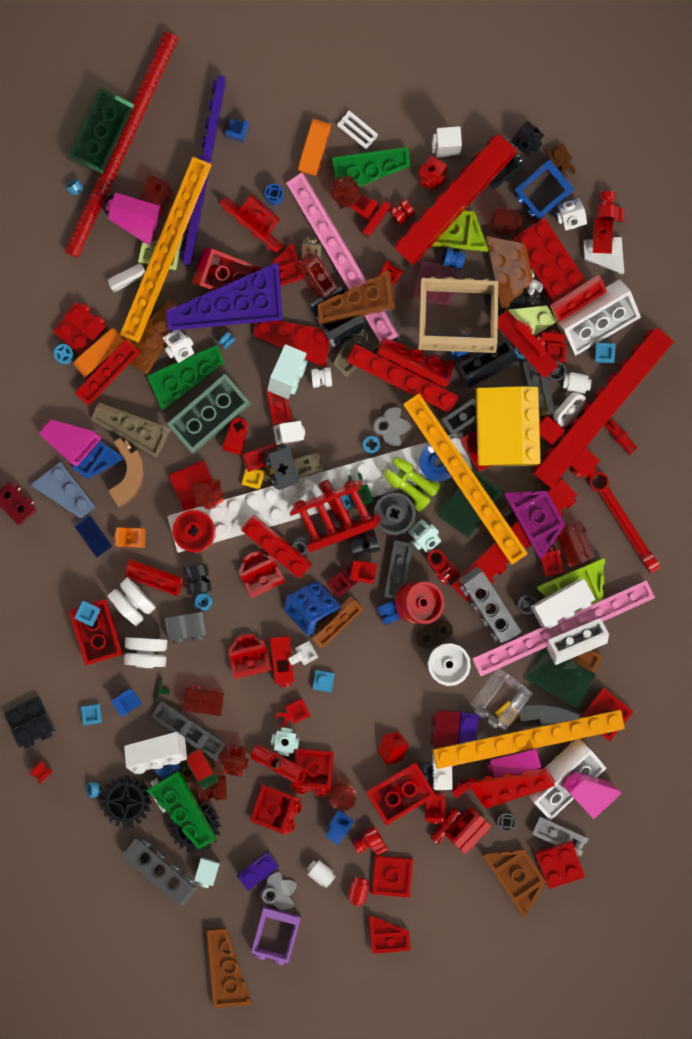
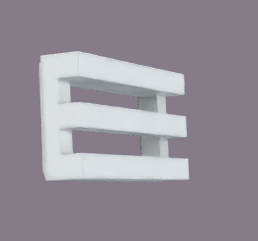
(353, 136)

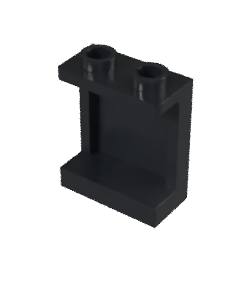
(341, 330)

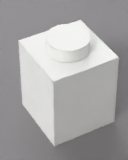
(289, 433)

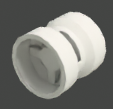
(321, 377)

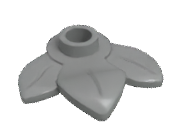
(394, 426)
(281, 889)

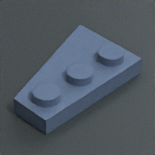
(64, 490)

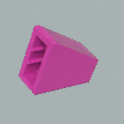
(134, 216)
(69, 440)
(514, 763)
(591, 792)

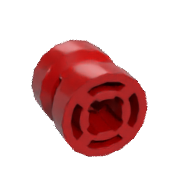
(400, 215)

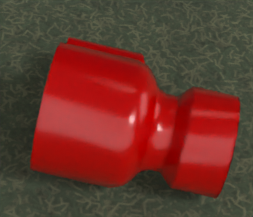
(607, 209)
(372, 839)

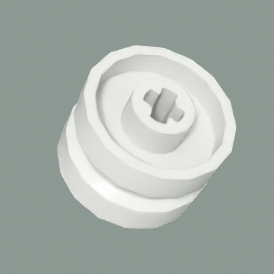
(129, 603)
(145, 654)
(451, 675)

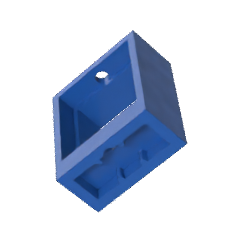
(558, 176)

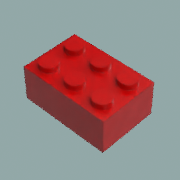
(102, 639)

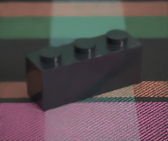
(484, 364)

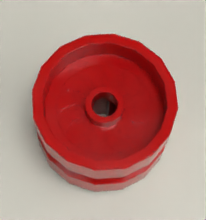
(182, 531)
(419, 602)

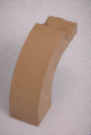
(134, 477)

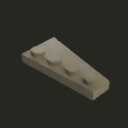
(136, 430)

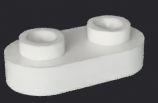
(569, 409)

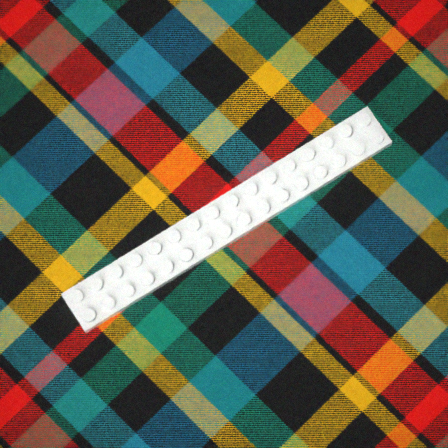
(274, 505)

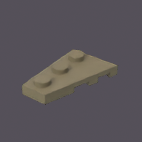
(365, 339)

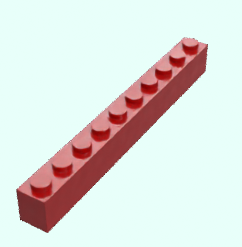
(603, 407)

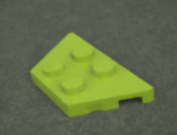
(464, 234)
(591, 573)

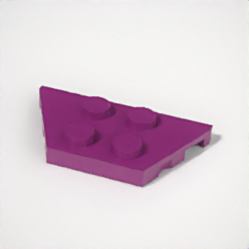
(537, 518)

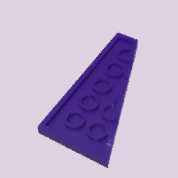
(240, 302)

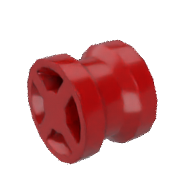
(41, 772)

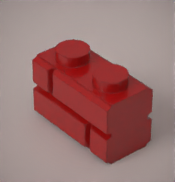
(468, 830)

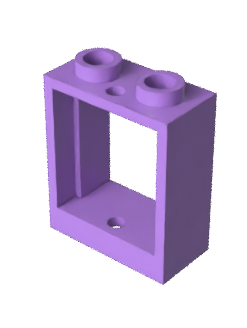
(280, 915)

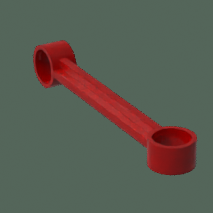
(646, 556)

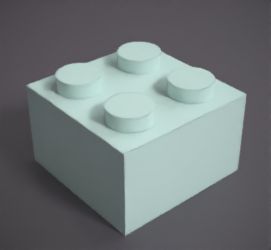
(287, 372)

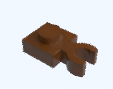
(560, 158)

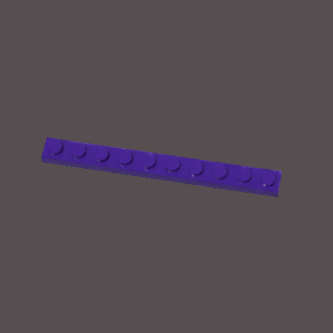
(208, 145)

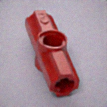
(286, 768)

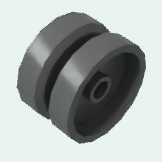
(404, 508)

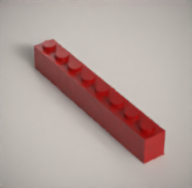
(455, 199)
(494, 560)

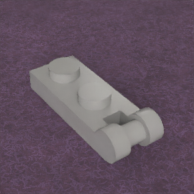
(557, 834)

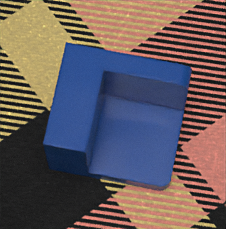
(237, 130)
(126, 702)

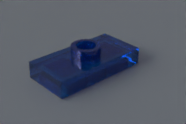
(93, 536)

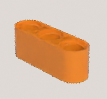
(314, 147)
(98, 353)

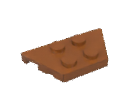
(510, 268)
(517, 876)

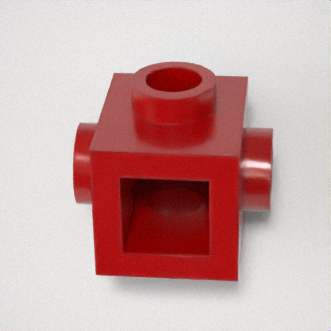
(432, 173)

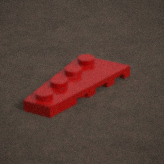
(301, 337)
(416, 361)
(503, 789)

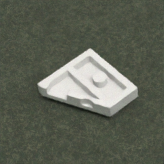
(611, 261)

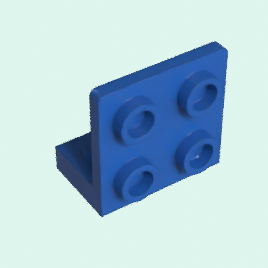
(309, 606)

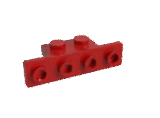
(256, 218)
(526, 343)

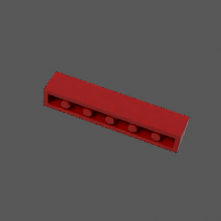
(401, 378)

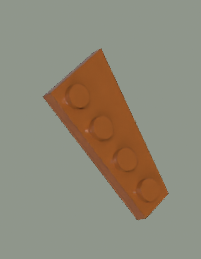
(366, 299)
(152, 339)
(226, 976)

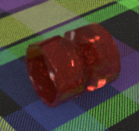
(217, 791)

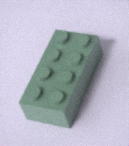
(209, 414)

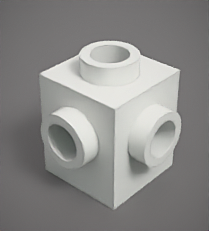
(571, 214)
(178, 345)

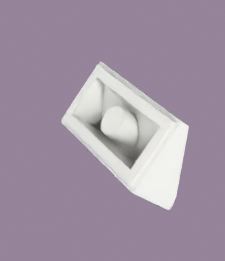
(127, 277)

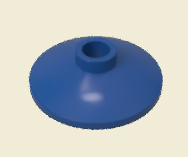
(428, 467)

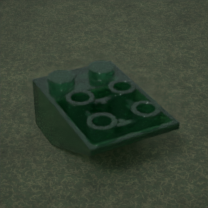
(459, 511)

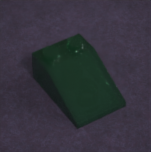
(565, 680)

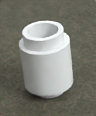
(576, 382)
(320, 873)

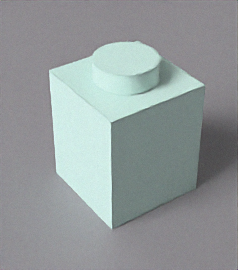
(207, 872)

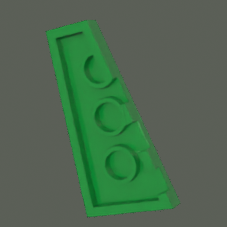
(371, 165)
(179, 378)
(184, 810)

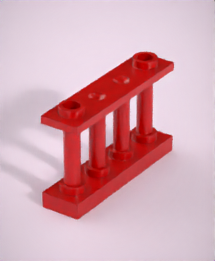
(335, 534)

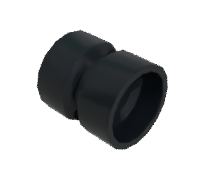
(357, 546)
(197, 579)

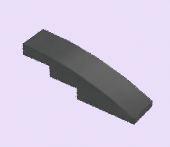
(189, 730)

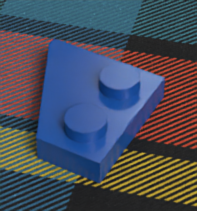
(98, 460)

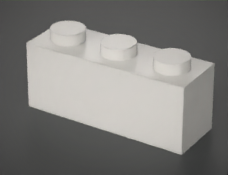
(447, 142)
(563, 603)
(577, 641)
(155, 753)

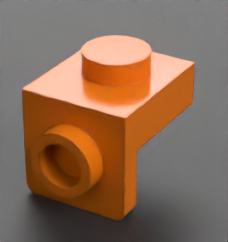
(130, 537)

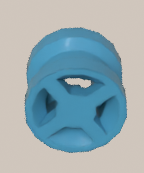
(60, 353)

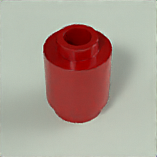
(358, 891)

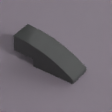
(547, 713)

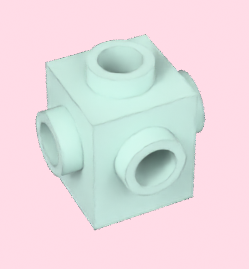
(427, 538)
(285, 733)

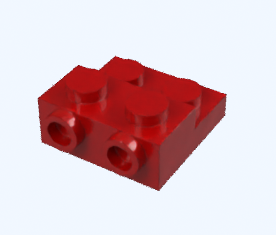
(80, 328)
(318, 773)
(276, 810)

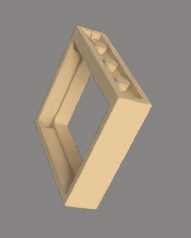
(462, 344)

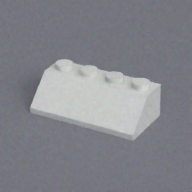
(599, 318)
(574, 758)

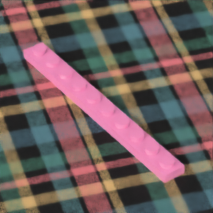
(337, 249)
(539, 638)

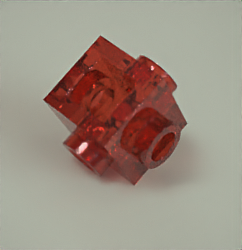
(345, 191)
(208, 493)
(234, 760)
(340, 789)

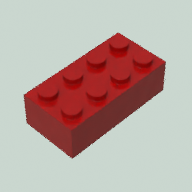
(550, 261)

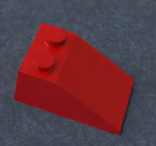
(219, 269)
(400, 793)

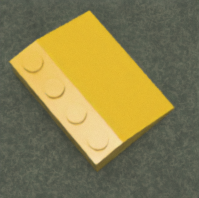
(508, 426)

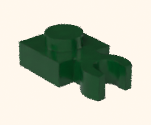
(363, 492)

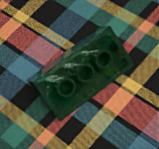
(99, 131)

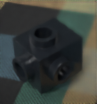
(528, 138)

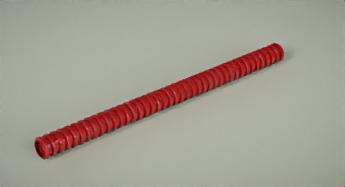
(104, 182)

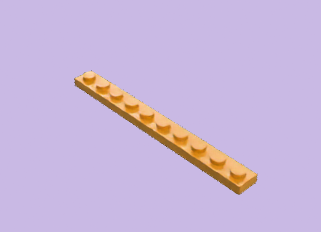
(165, 249)
(465, 479)
(528, 739)

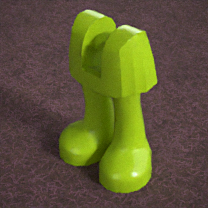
(399, 480)

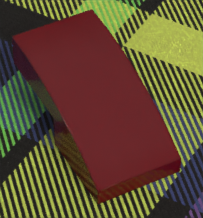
(341, 582)

